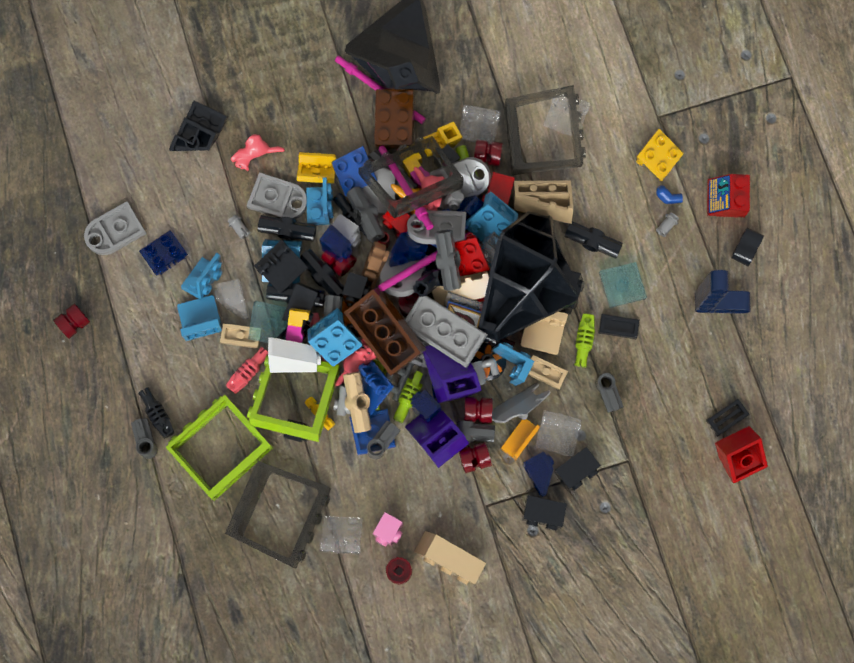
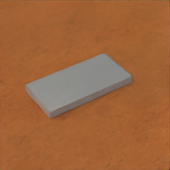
(445, 330)

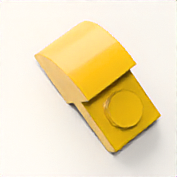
(445, 135)

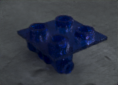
(163, 252)

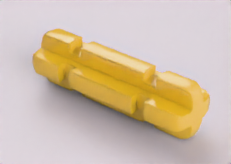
(312, 403)

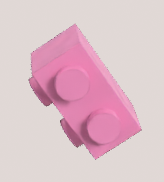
(388, 530)

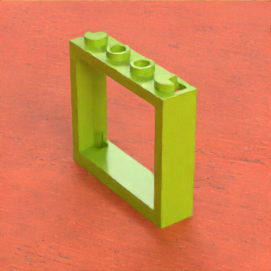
(192, 428)
(290, 428)

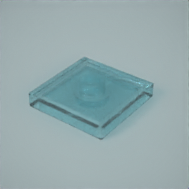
(622, 285)
(266, 321)

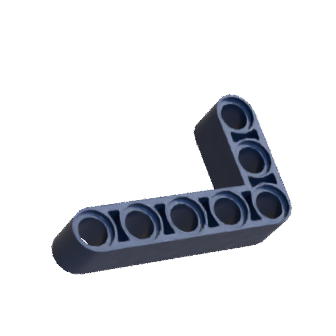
(715, 297)

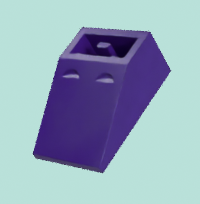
(449, 377)
(438, 438)

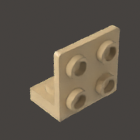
(545, 334)

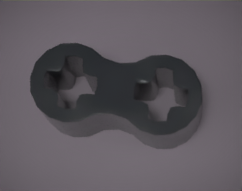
(747, 246)

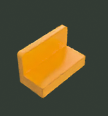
(520, 438)

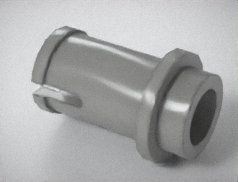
(669, 221)
(236, 223)

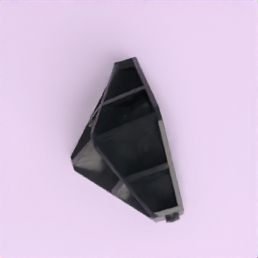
(399, 49)
(526, 278)

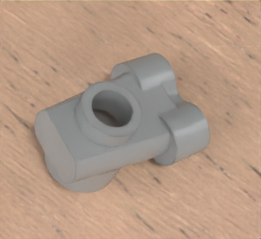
(452, 201)
(339, 404)

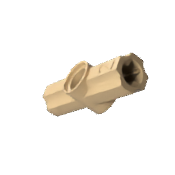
(358, 411)

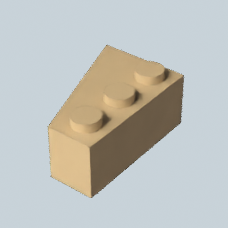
(545, 198)
(473, 287)
(449, 558)

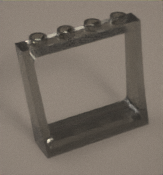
(517, 165)
(422, 197)
(250, 499)

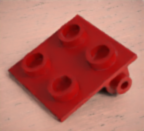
(471, 256)

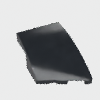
(198, 129)

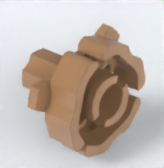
(375, 262)

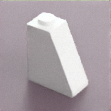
(291, 356)

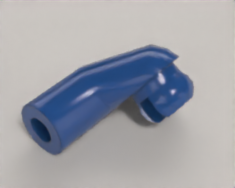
(668, 198)

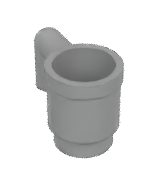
(479, 368)

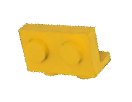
(315, 166)

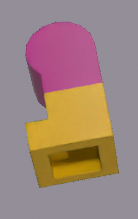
(409, 164)
(295, 324)

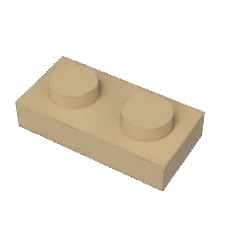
(237, 336)
(547, 372)

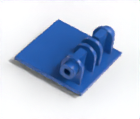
(348, 169)
(375, 384)

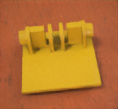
(659, 155)

